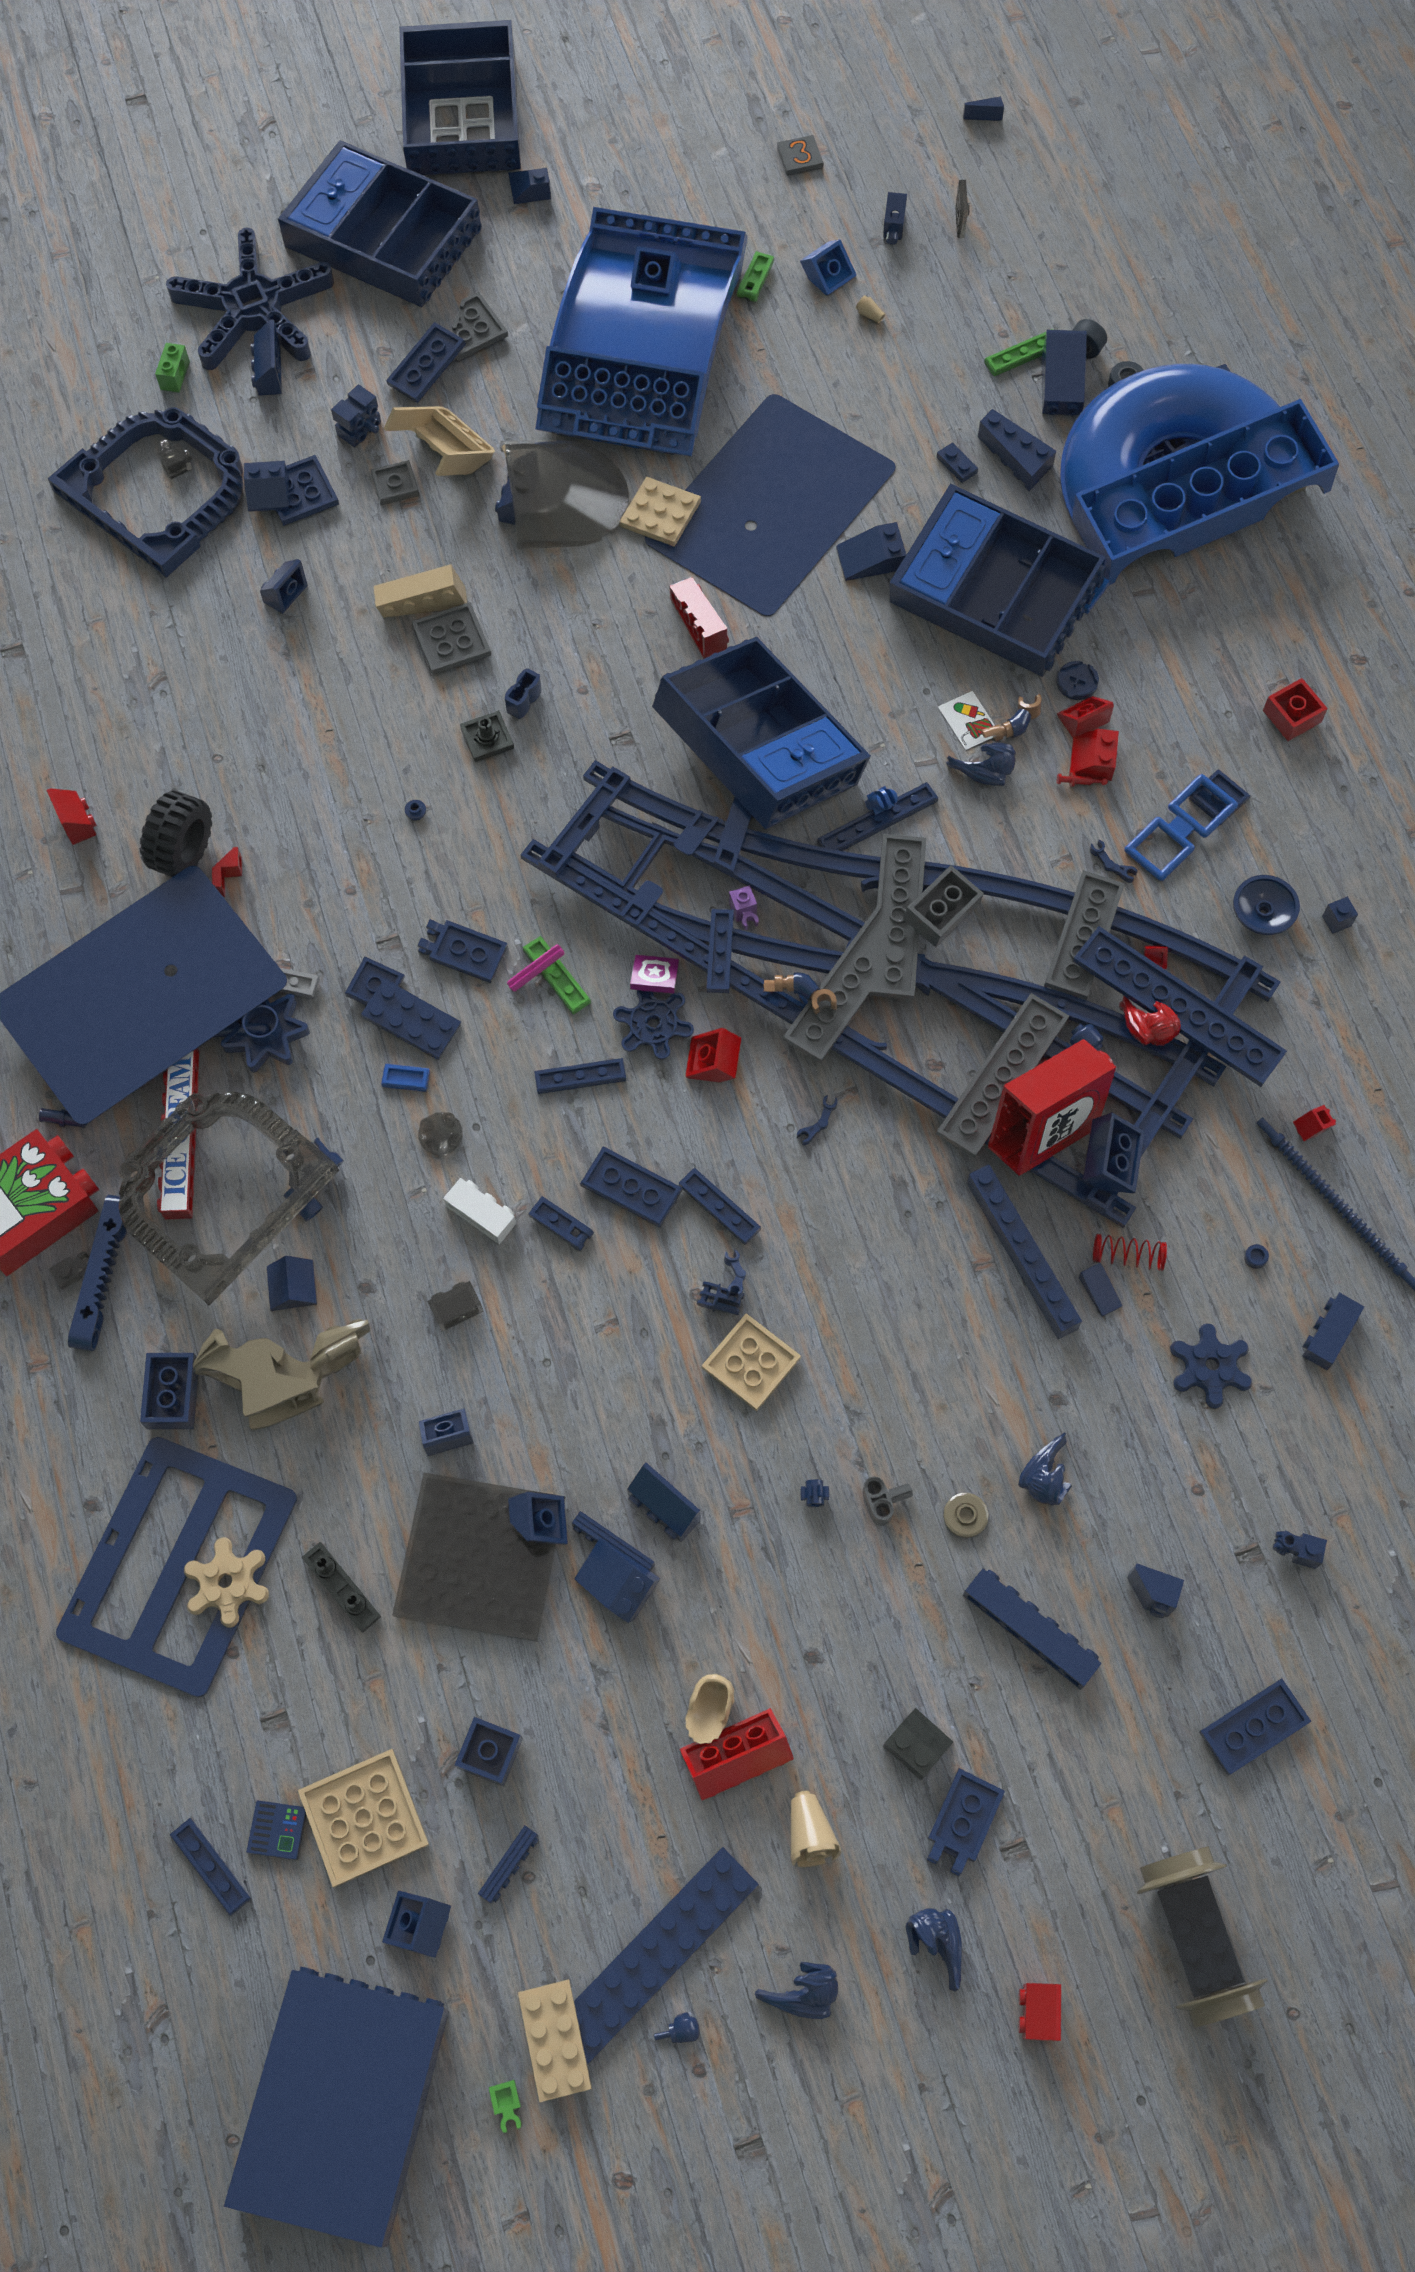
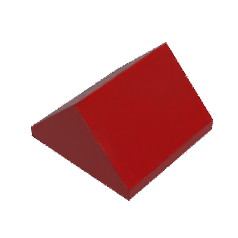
(1086, 715)

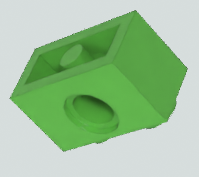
(172, 367)

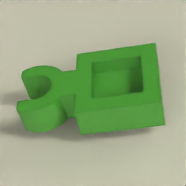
(504, 2101)

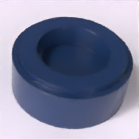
(1256, 1256)

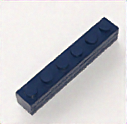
(594, 1531)

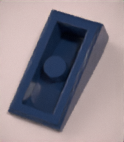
(985, 109)
(1100, 1289)

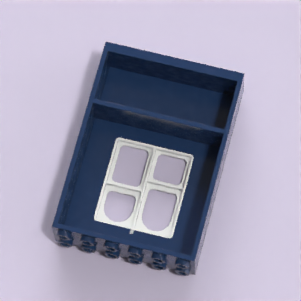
(459, 68)

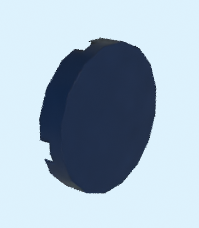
(1077, 680)

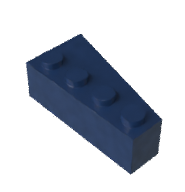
(1017, 448)

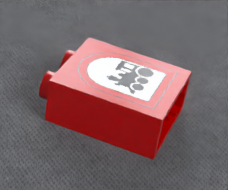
(1051, 1106)

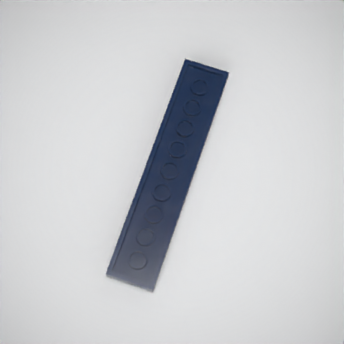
(1199, 1016)
(660, 1950)

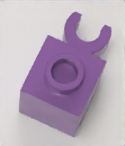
(744, 906)

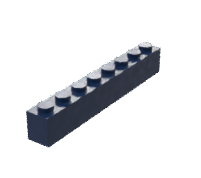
(1024, 1252)

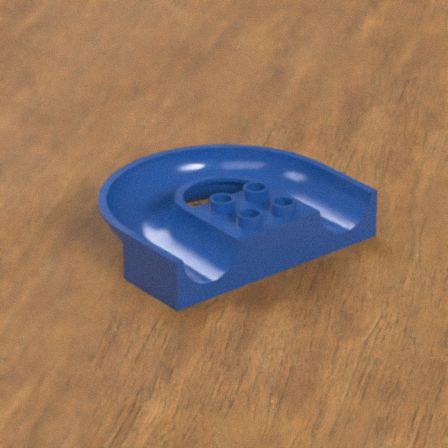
(1228, 480)

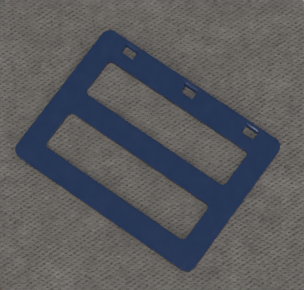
(138, 1651)

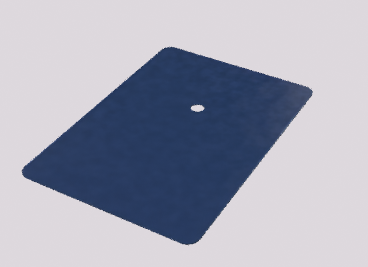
(792, 480)
(108, 1015)

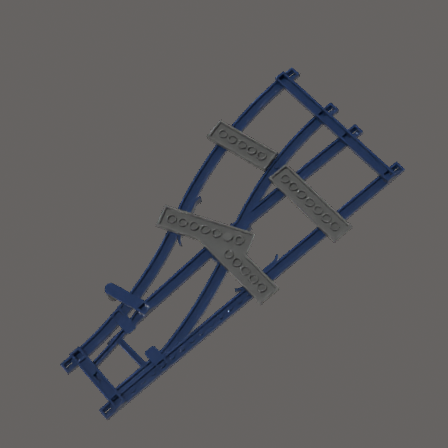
(886, 961)

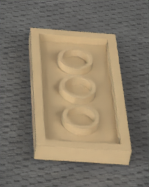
(554, 2040)

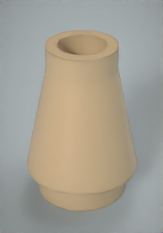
(869, 309)

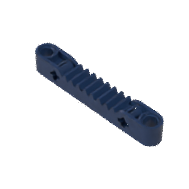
(85, 1332)

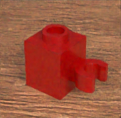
(1314, 1123)

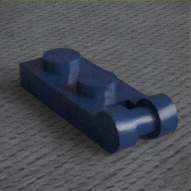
(560, 1223)

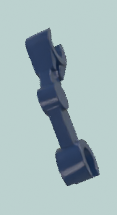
(1109, 865)
(822, 1123)
(740, 1274)

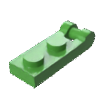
(755, 276)

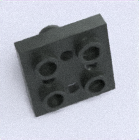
(483, 731)

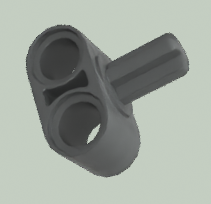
(884, 1498)

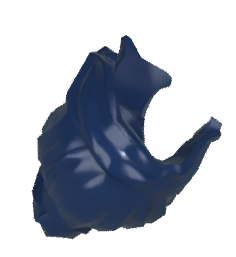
(992, 770)
(1041, 1483)
(938, 1931)
(811, 2001)

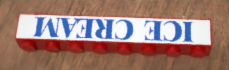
(179, 1167)

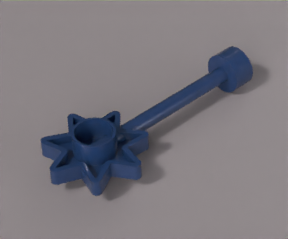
(265, 1033)

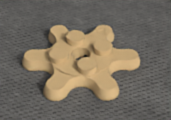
(229, 1598)

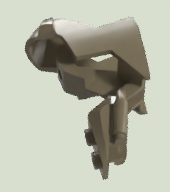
(271, 1380)

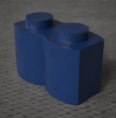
(523, 693)

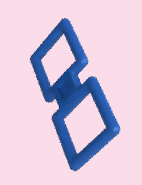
(1181, 827)

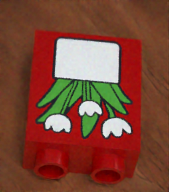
(39, 1198)

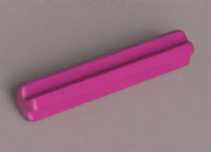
(535, 967)

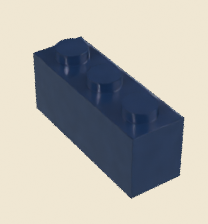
(1332, 1330)

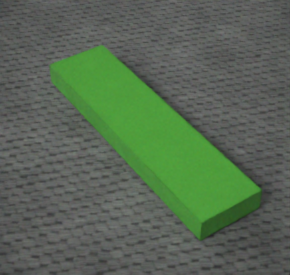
(1016, 355)
(559, 978)

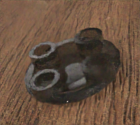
(440, 1133)

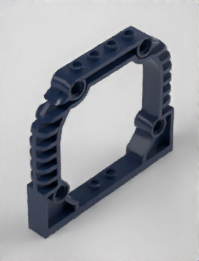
(171, 547)

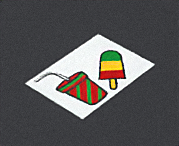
(967, 719)

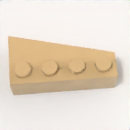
(421, 593)

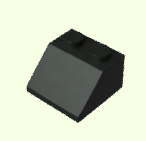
(918, 1743)

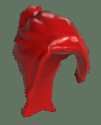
(1151, 1027)

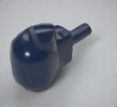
(682, 2030)

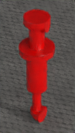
(1082, 780)

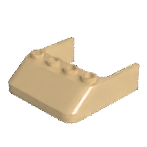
(447, 434)

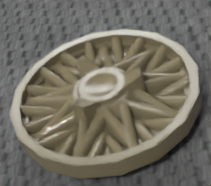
(965, 1515)

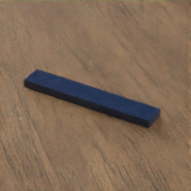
(870, 824)

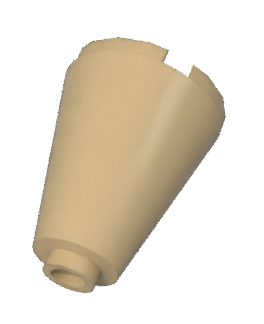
(810, 1832)

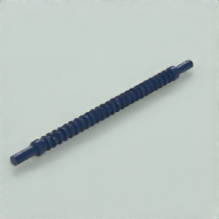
(1399, 1269)

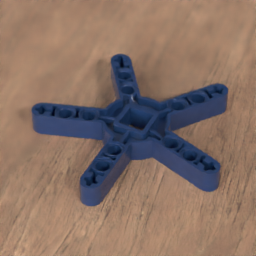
(247, 287)

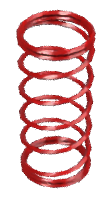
(1098, 1251)

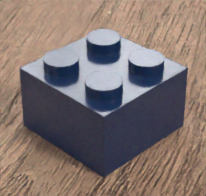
(488, 1751)

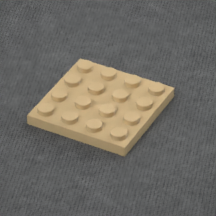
(363, 1818)

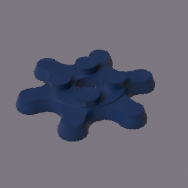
(651, 1008)
(1209, 1380)

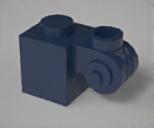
(1306, 1549)

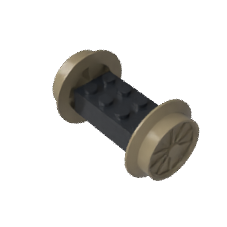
(1202, 1937)

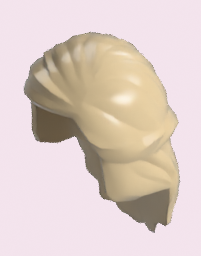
(709, 1708)

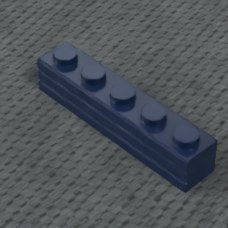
(508, 1865)

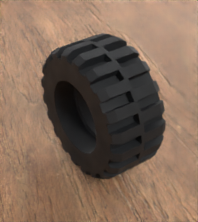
(175, 833)

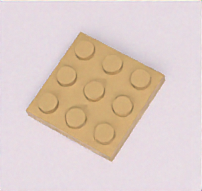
(660, 511)
(751, 1362)

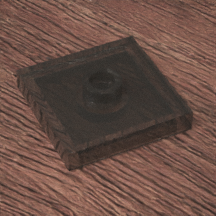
(962, 208)

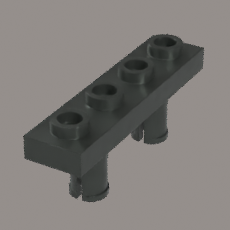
(341, 1587)

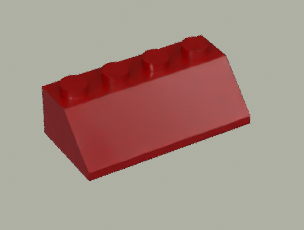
(737, 1755)

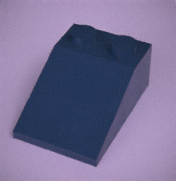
(872, 552)
(616, 1580)

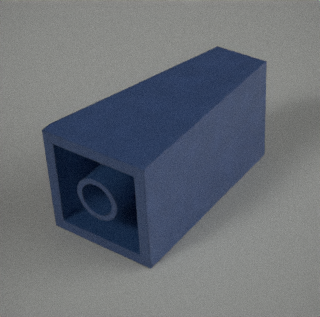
(1063, 372)

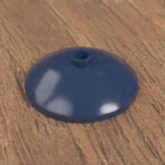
(1273, 897)

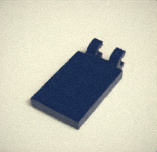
(463, 949)
(964, 1820)

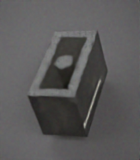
(455, 1305)

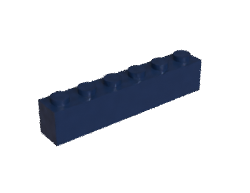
(1032, 1629)

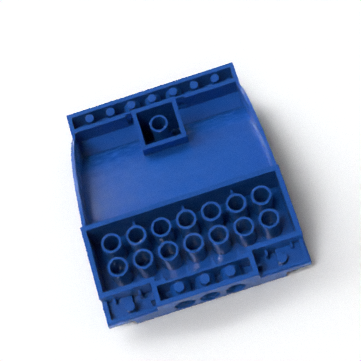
(639, 331)

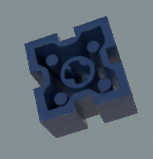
(356, 416)

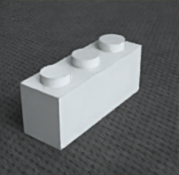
(480, 1210)

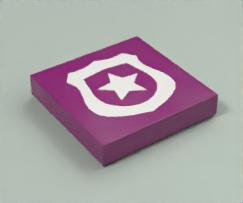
(654, 974)

